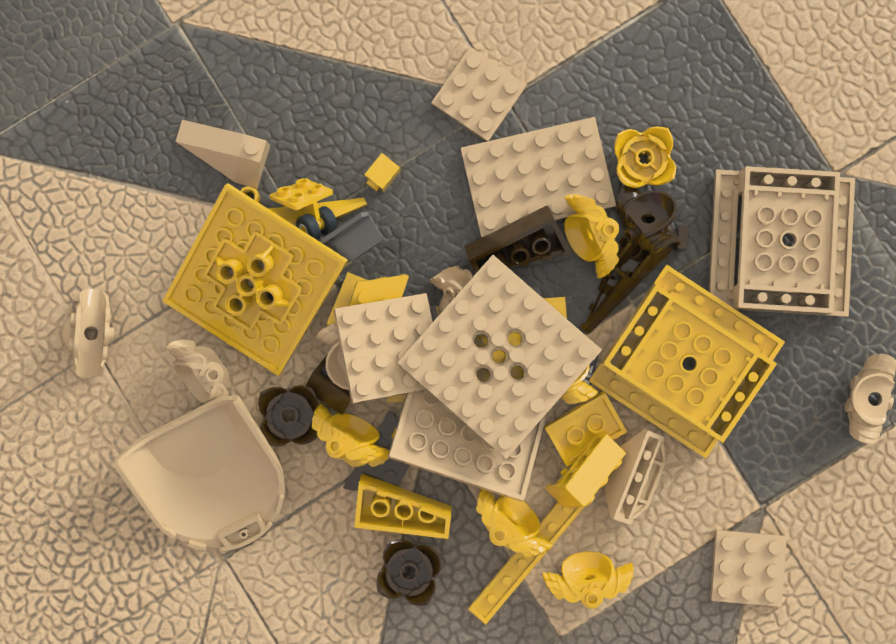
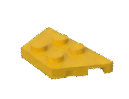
(378, 289)

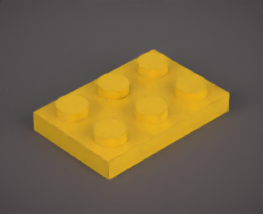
(579, 425)

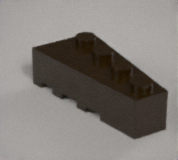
(520, 242)

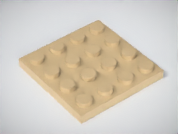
(375, 339)

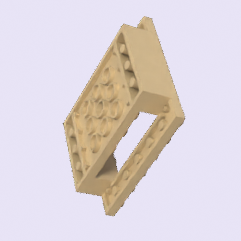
(772, 277)

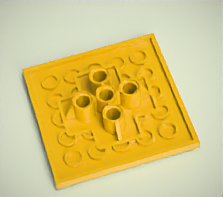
(296, 273)

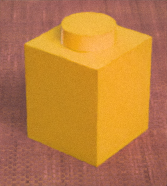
(382, 173)

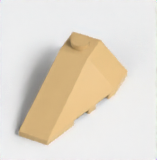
(229, 152)

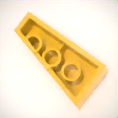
(398, 510)

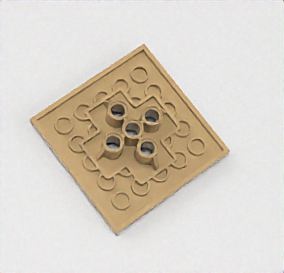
(549, 353)

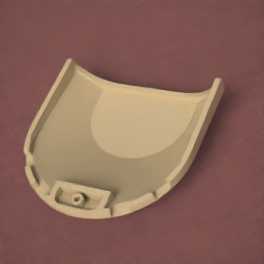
(207, 476)

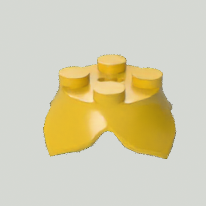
(653, 142)

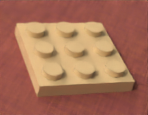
(479, 94)
(748, 568)

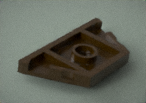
(391, 470)

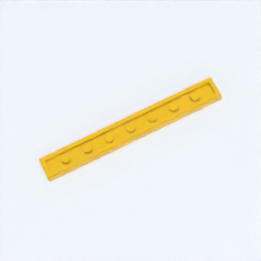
(519, 566)

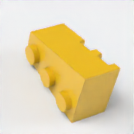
(588, 473)

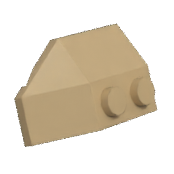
(635, 480)

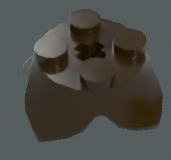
(274, 403)
(415, 589)

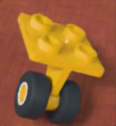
(305, 195)

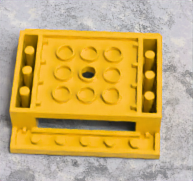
(681, 322)

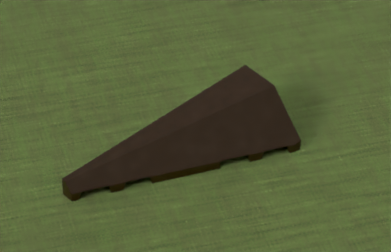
(628, 273)

